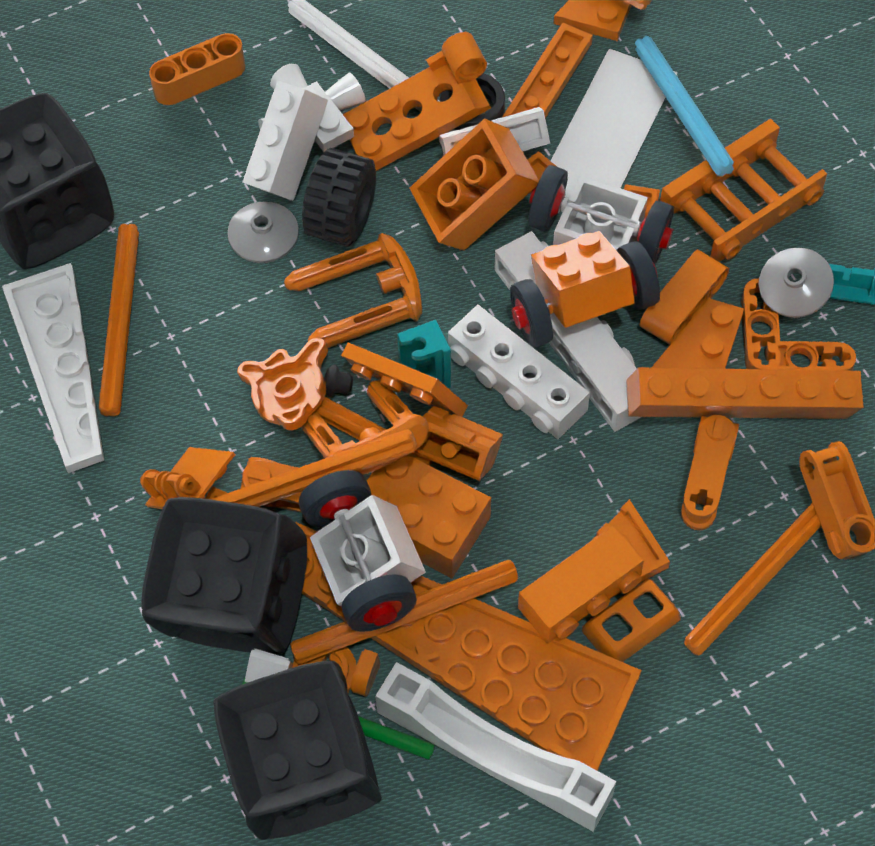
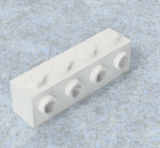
(517, 372)

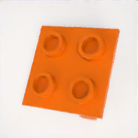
(189, 477)

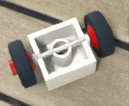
(600, 208)
(362, 550)

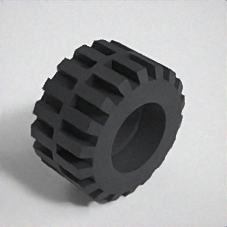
(339, 197)

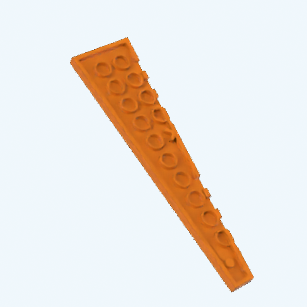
(548, 693)

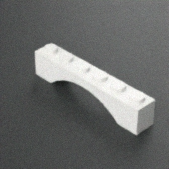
(544, 776)

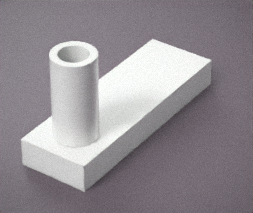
(527, 128)

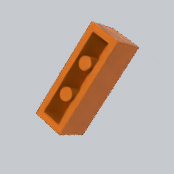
(581, 585)

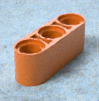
(197, 69)
(684, 296)

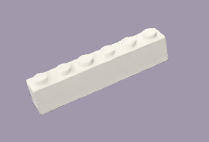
(584, 348)

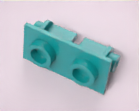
(853, 284)

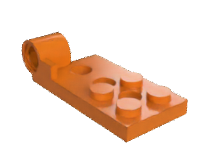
(450, 69)

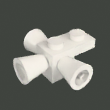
(342, 95)

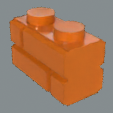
(459, 443)

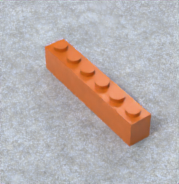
(744, 393)

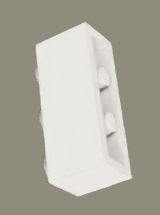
(285, 140)

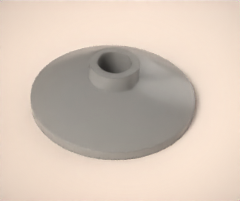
(267, 242)
(798, 297)

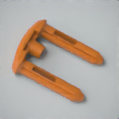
(398, 276)
(391, 407)

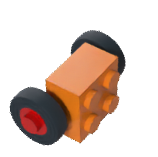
(582, 283)

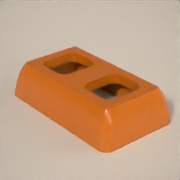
(643, 629)

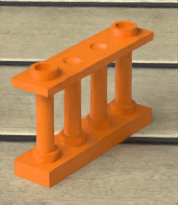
(744, 151)

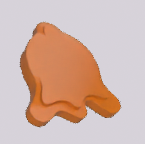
(287, 387)

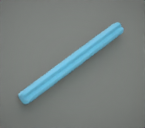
(684, 107)

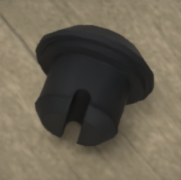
(337, 381)

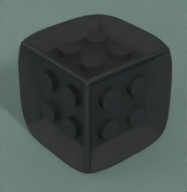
(48, 183)
(225, 575)
(296, 750)

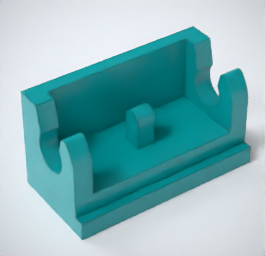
(426, 351)

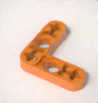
(780, 352)

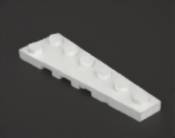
(55, 345)

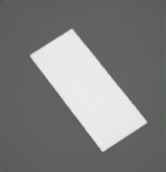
(610, 122)

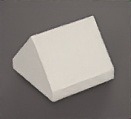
(265, 664)

